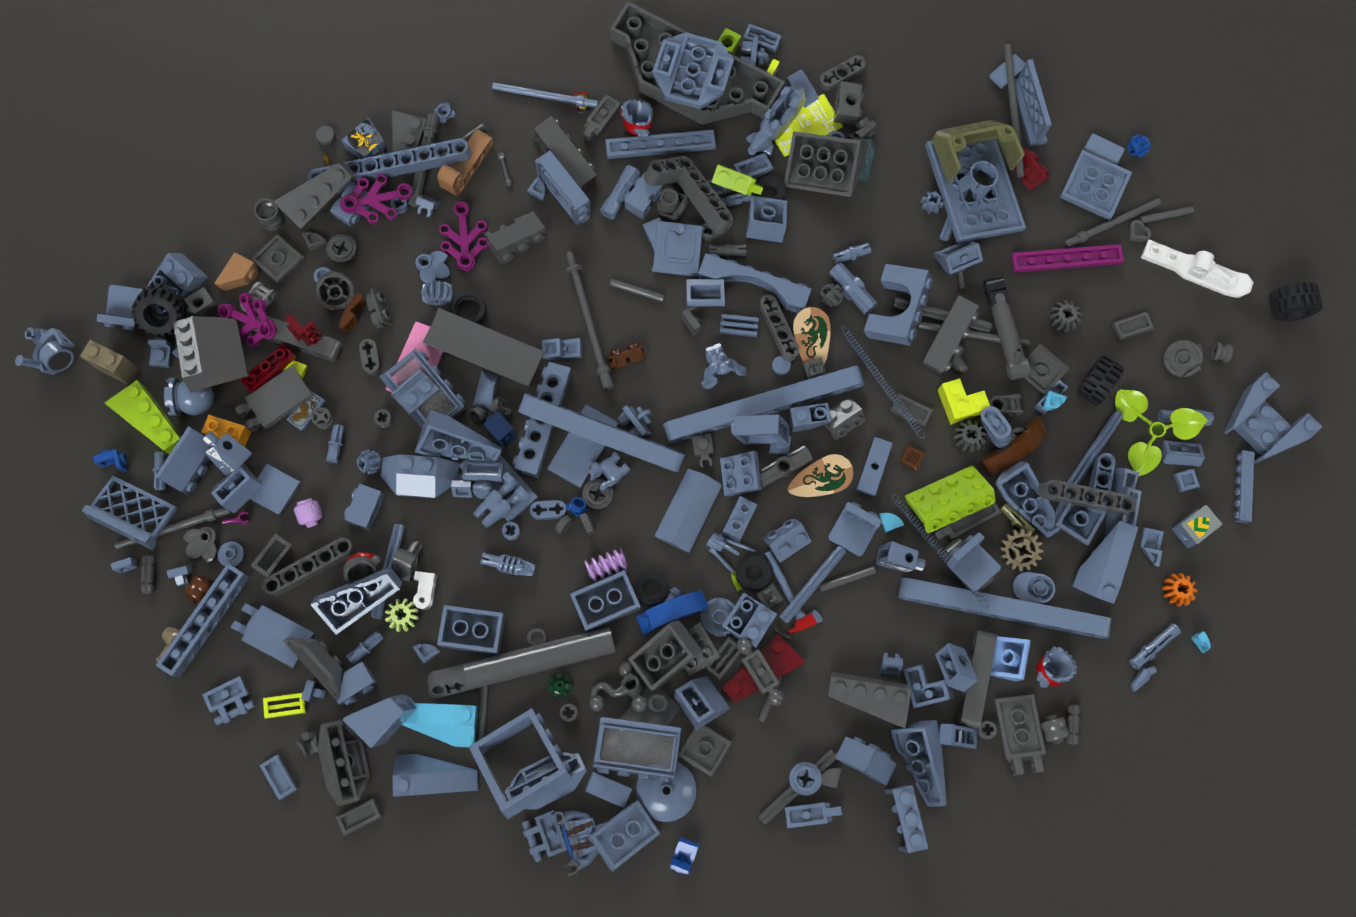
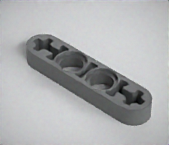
(775, 328)

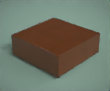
(912, 457)

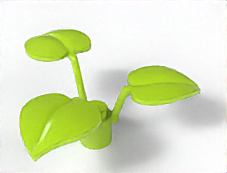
(1185, 425)

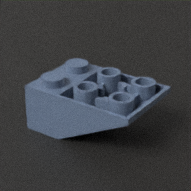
(179, 274)

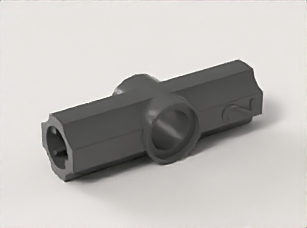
(794, 461)

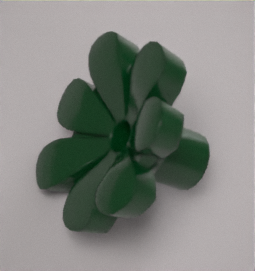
(559, 690)

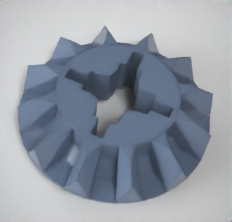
(813, 773)

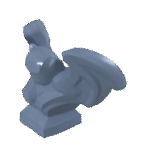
(719, 365)

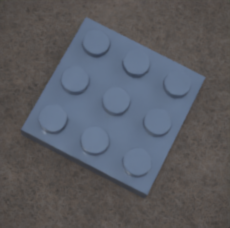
(1096, 184)

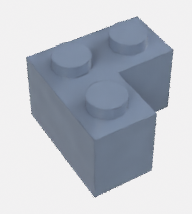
(866, 759)

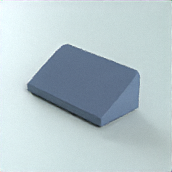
(1104, 149)
(1183, 453)

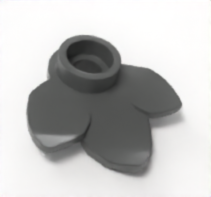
(199, 546)

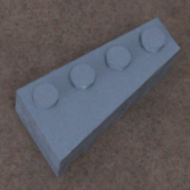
(351, 601)

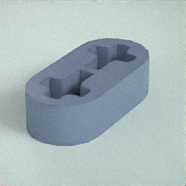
(548, 515)

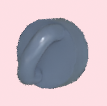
(482, 489)

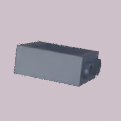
(760, 429)

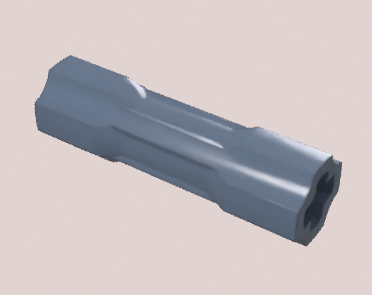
(613, 203)

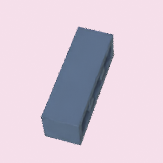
(1059, 388)

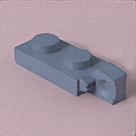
(810, 814)

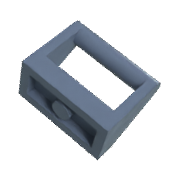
(959, 256)
(705, 288)

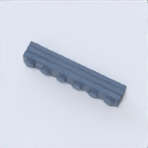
(1244, 488)

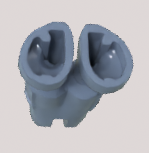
(497, 505)

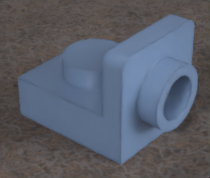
(160, 353)

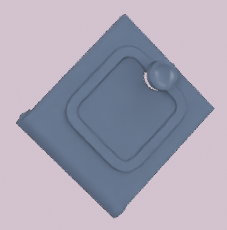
(677, 252)

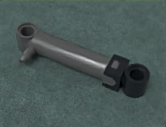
(999, 305)

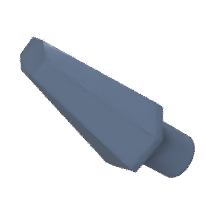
(1142, 677)

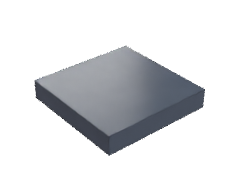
(276, 490)

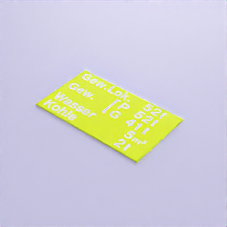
(814, 119)

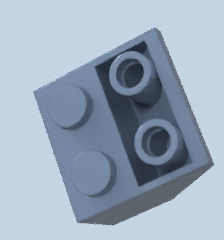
(236, 488)
(749, 620)
(700, 701)

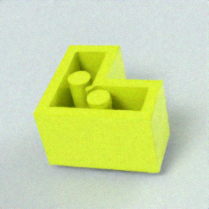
(958, 405)

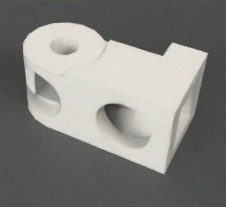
(426, 589)

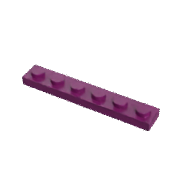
(1067, 258)

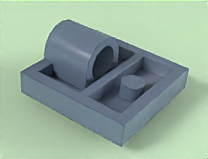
(740, 473)

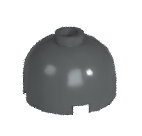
(334, 290)

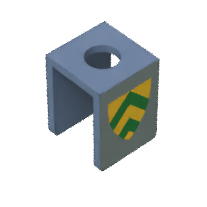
(1197, 526)

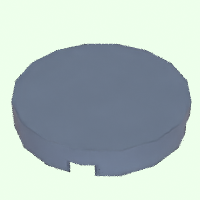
(715, 616)

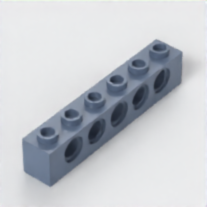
(533, 466)
(203, 621)

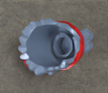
(637, 117)
(1055, 668)

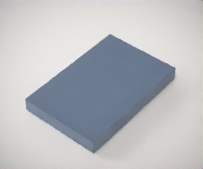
(624, 835)

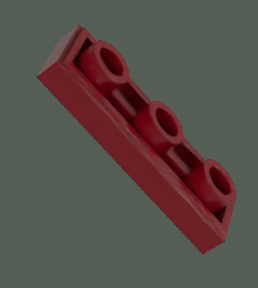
(268, 368)

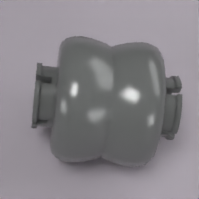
(1055, 729)

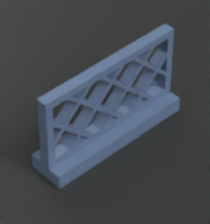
(1032, 106)
(124, 527)

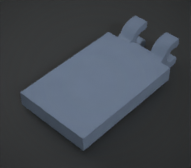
(268, 630)

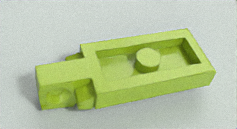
(735, 181)

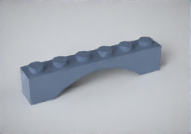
(791, 295)

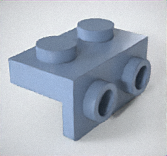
(787, 539)

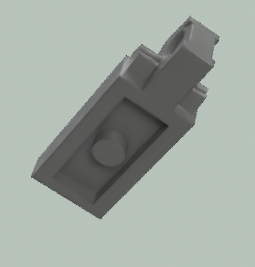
(600, 117)

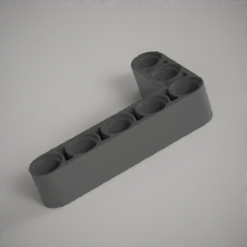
(694, 185)

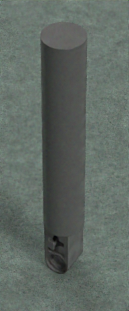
(520, 662)

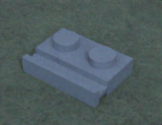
(415, 392)

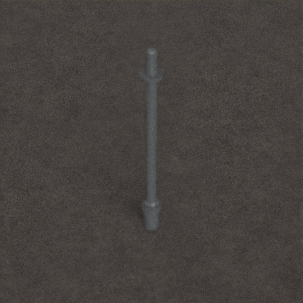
(603, 370)

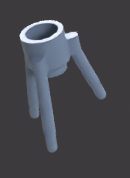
(719, 542)

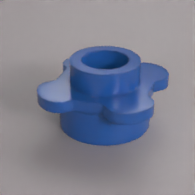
(577, 506)

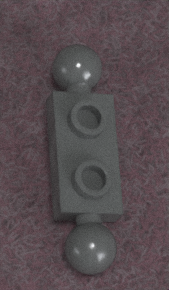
(760, 671)

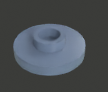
(231, 553)

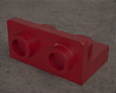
(1033, 173)

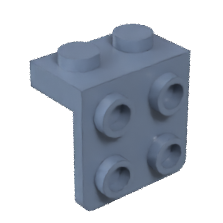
(120, 307)
(854, 528)
(973, 563)

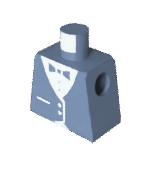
(225, 452)
(899, 557)

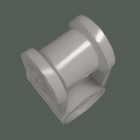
(258, 291)

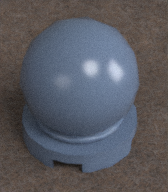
(180, 399)

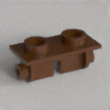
(619, 356)

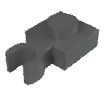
(703, 447)

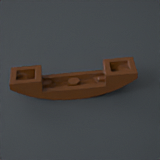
(1018, 449)

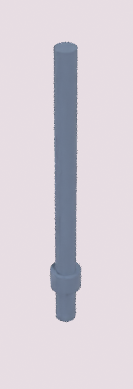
(580, 101)

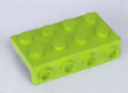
(951, 498)

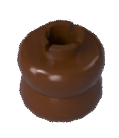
(198, 588)

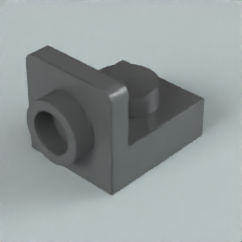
(692, 322)

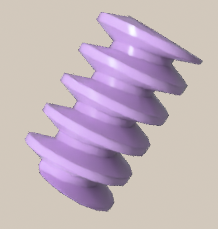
(606, 565)

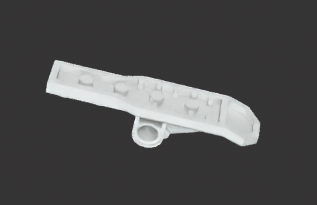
(1199, 269)

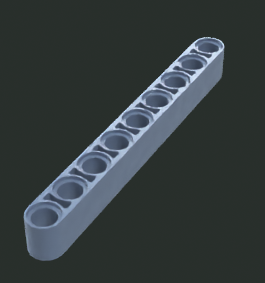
(400, 157)
(601, 432)

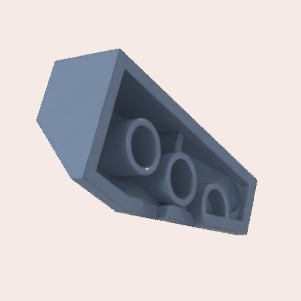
(449, 438)
(1020, 490)
(1107, 564)
(924, 758)
(425, 775)

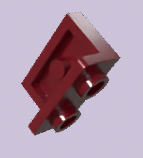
(309, 333)

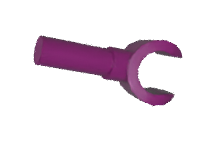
(237, 519)

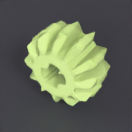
(407, 609)

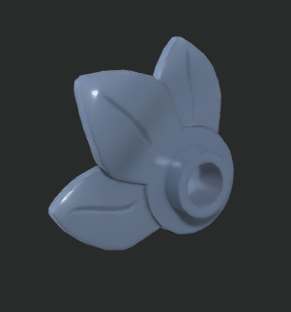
(435, 267)

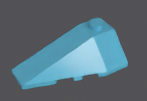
(446, 722)

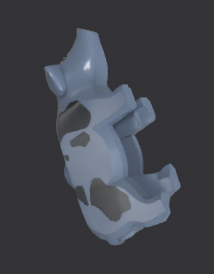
(777, 120)

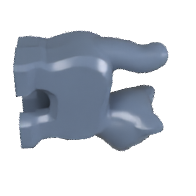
(609, 469)

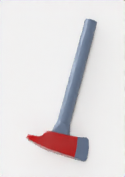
(802, 620)

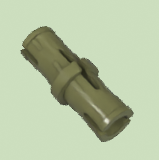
(1015, 517)

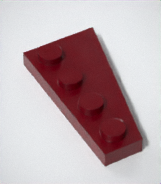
(781, 660)

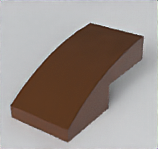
(349, 317)

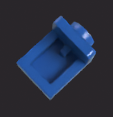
(110, 457)
(684, 856)

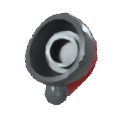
(360, 566)

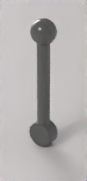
(501, 156)

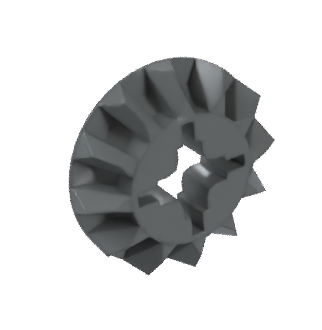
(339, 241)
(601, 502)

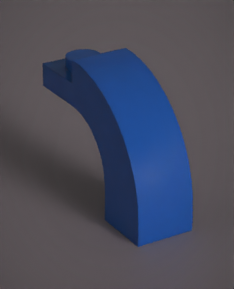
(671, 611)

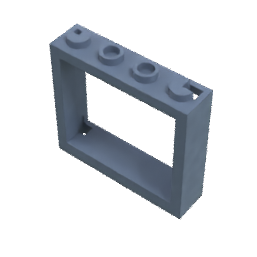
(539, 790)

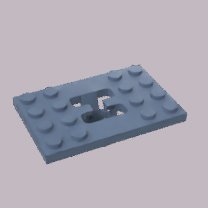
(983, 216)

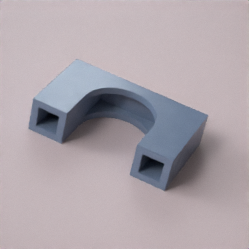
(901, 328)

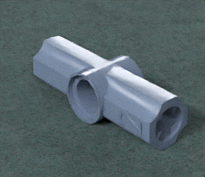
(853, 288)

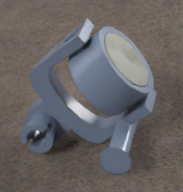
(48, 355)

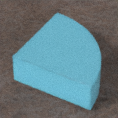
(1053, 400)
(890, 521)
(1201, 641)

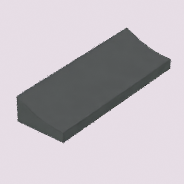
(484, 347)

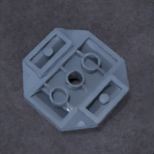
(697, 54)

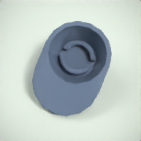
(1034, 587)

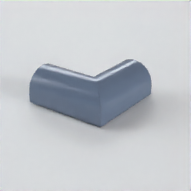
(922, 691)

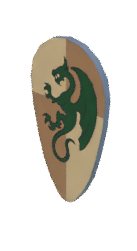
(812, 334)
(823, 477)

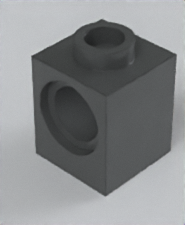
(208, 306)

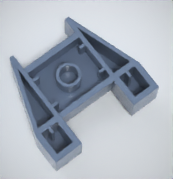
(1263, 425)

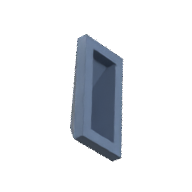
(486, 389)

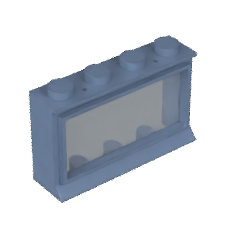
(442, 402)
(637, 749)

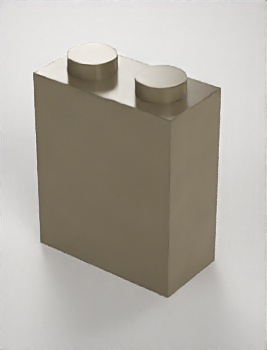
(110, 362)

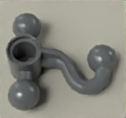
(626, 670)

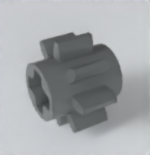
(831, 295)

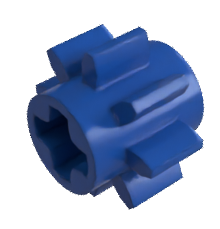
(1138, 145)

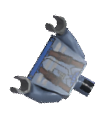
(576, 828)

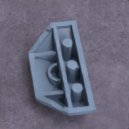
(419, 475)
(542, 769)

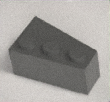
(515, 237)

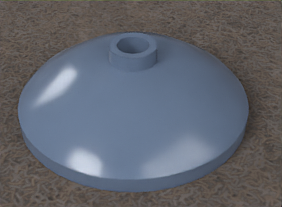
(670, 806)

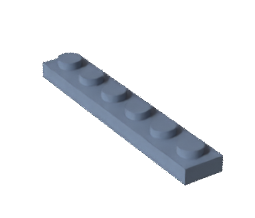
(660, 144)

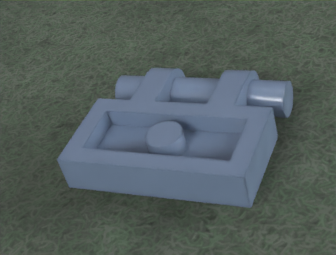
(226, 694)
(551, 836)

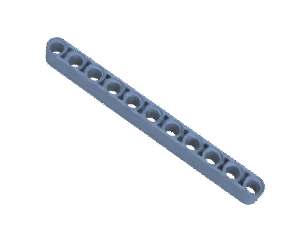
(764, 404)
(1005, 608)

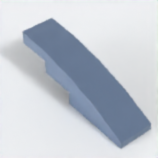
(753, 167)

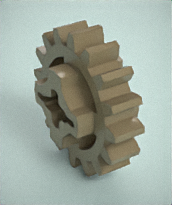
(1025, 543)

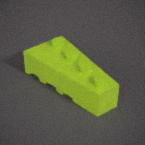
(143, 412)

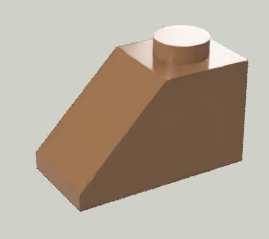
(237, 273)

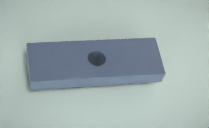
(877, 456)

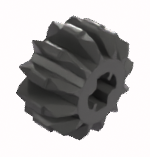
(1071, 319)
(967, 429)

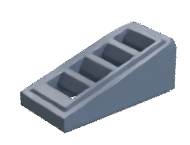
(957, 736)

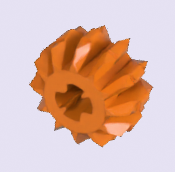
(1179, 581)

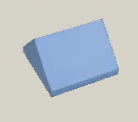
(1010, 658)

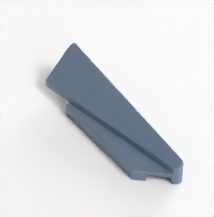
(1124, 482)

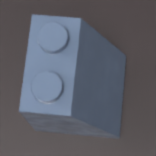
(381, 720)

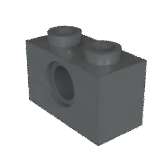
(843, 111)

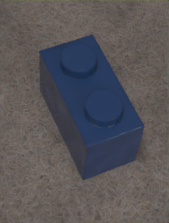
(500, 430)

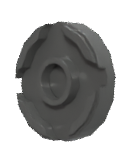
(1183, 358)

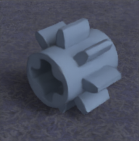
(932, 202)
(369, 461)

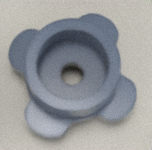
(444, 107)

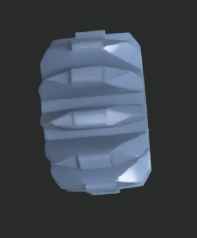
(437, 293)

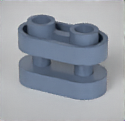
(996, 426)

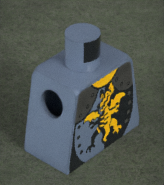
(364, 141)

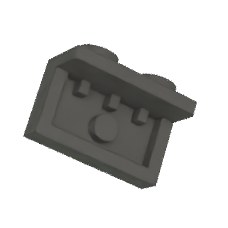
(844, 418)

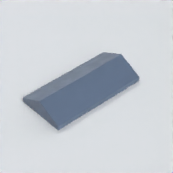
(688, 510)

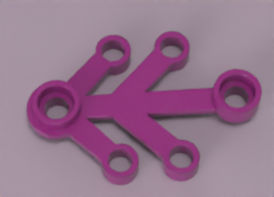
(374, 199)
(464, 239)
(265, 327)

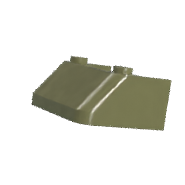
(954, 140)

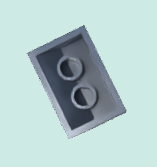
(186, 462)

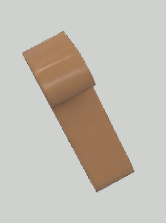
(458, 174)

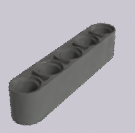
(326, 348)
(1096, 496)
(299, 566)
(974, 698)

